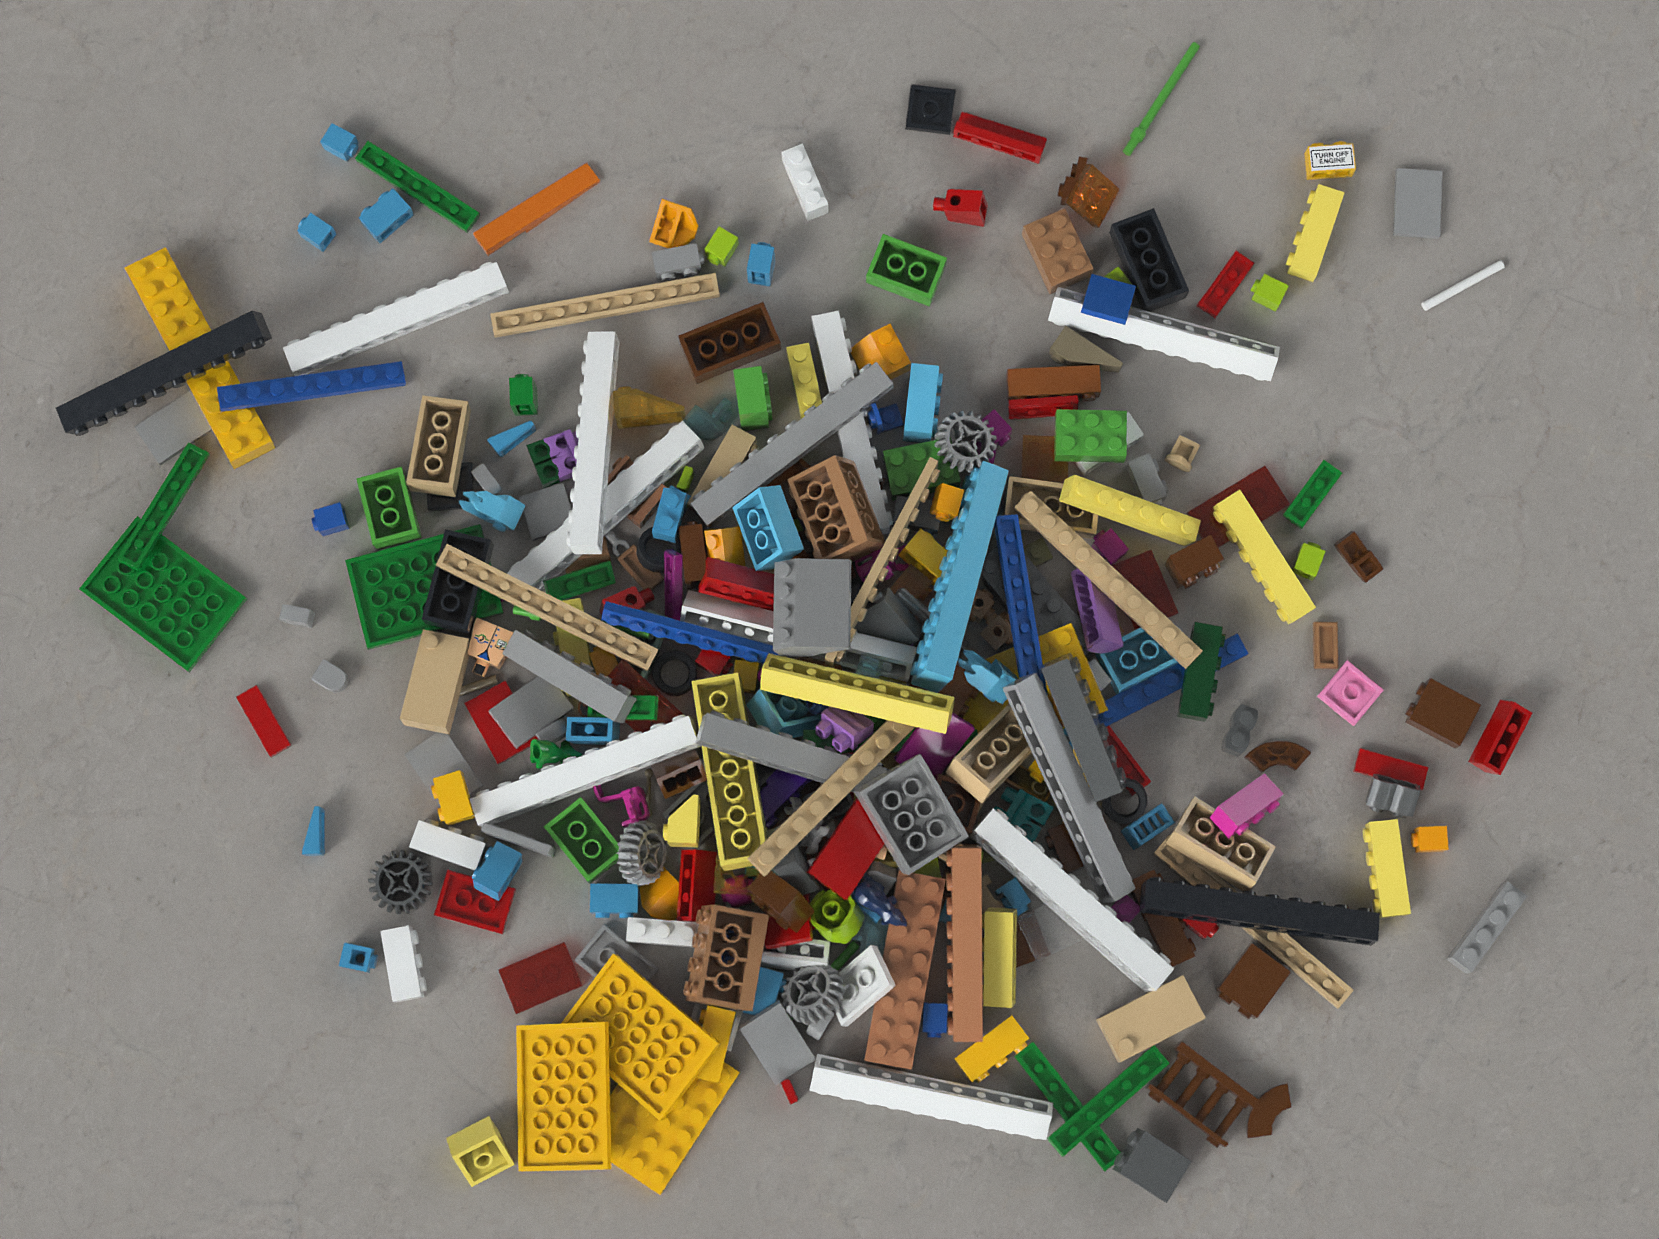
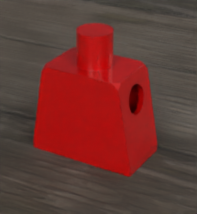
(963, 206)
(631, 596)

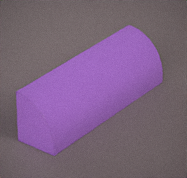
(1096, 615)

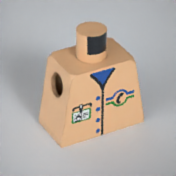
(487, 646)

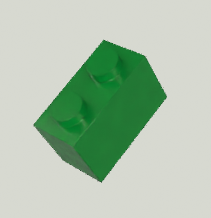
(523, 395)

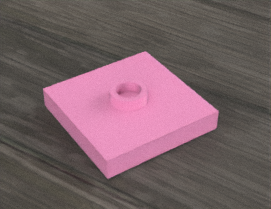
(1350, 693)

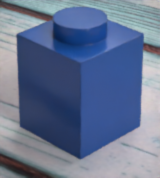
(330, 519)
(934, 1019)

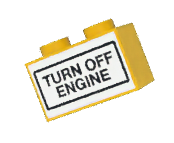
(1329, 160)

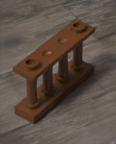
(1204, 1071)

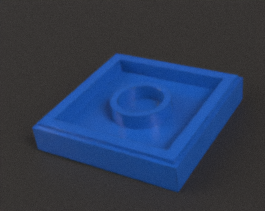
(1108, 299)

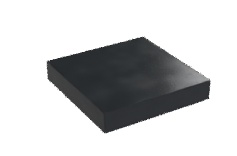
(930, 109)
(465, 484)

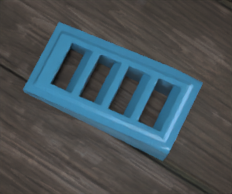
(509, 439)
(1134, 834)
(315, 838)

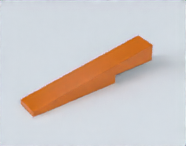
(535, 209)

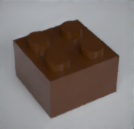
(1193, 562)
(961, 801)
(780, 901)

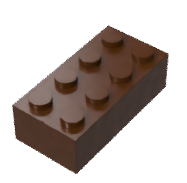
(729, 342)

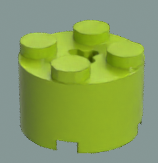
(836, 918)

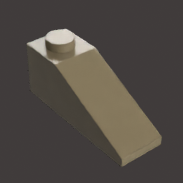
(1078, 351)

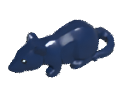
(871, 896)

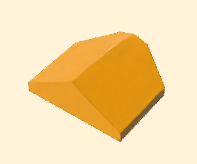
(673, 225)
(661, 897)

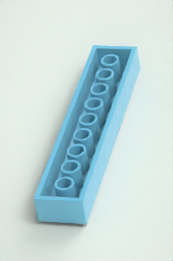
(959, 578)

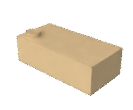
(438, 446)
(1079, 520)
(435, 682)
(991, 756)
(1233, 859)
(1150, 1019)

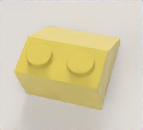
(684, 825)
(479, 1151)

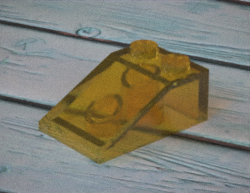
(642, 409)

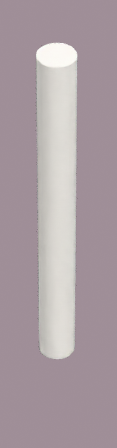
(1466, 283)

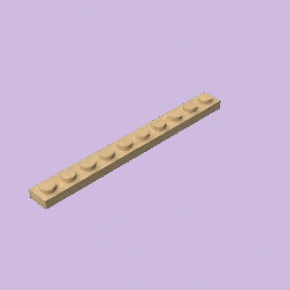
(605, 305)
(888, 552)
(1108, 579)
(546, 607)
(828, 796)
(1279, 944)

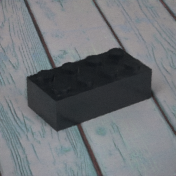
(1149, 260)
(451, 600)

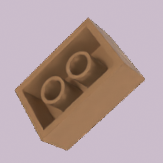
(1057, 251)

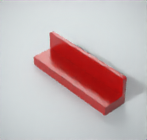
(1000, 137)
(738, 584)

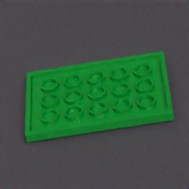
(394, 588)
(166, 602)

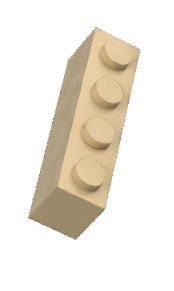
(733, 449)

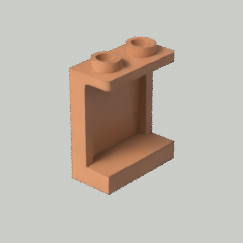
(647, 508)

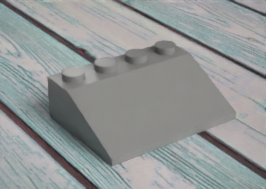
(811, 607)
(911, 814)

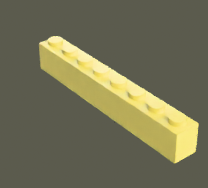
(857, 693)

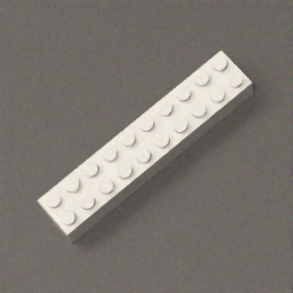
(1071, 901)

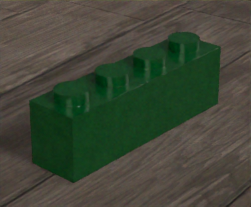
(1199, 675)

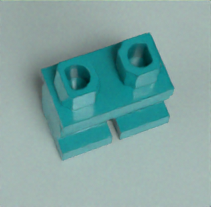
(1024, 809)

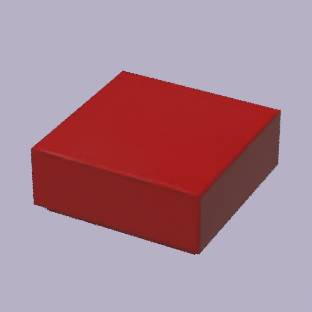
(789, 1091)

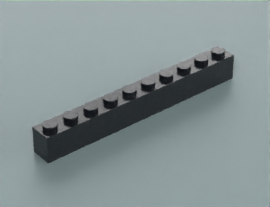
(163, 373)
(1259, 912)

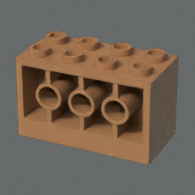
(836, 510)
(741, 957)

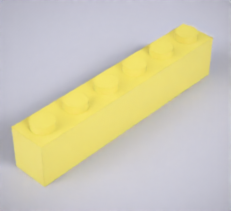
(1129, 510)
(1264, 557)

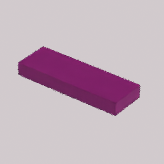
(673, 584)

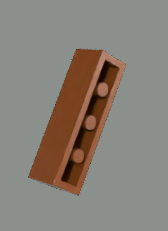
(1054, 382)

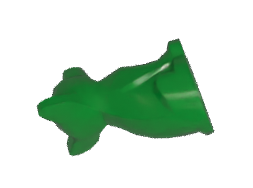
(548, 752)

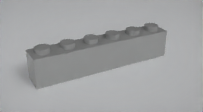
(570, 676)

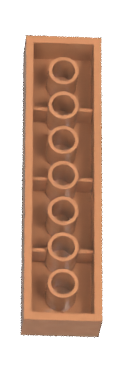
(966, 942)
(908, 959)

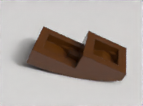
(1358, 557)

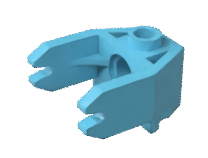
(499, 510)
(986, 676)

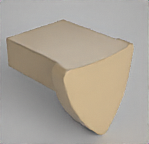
(1182, 454)

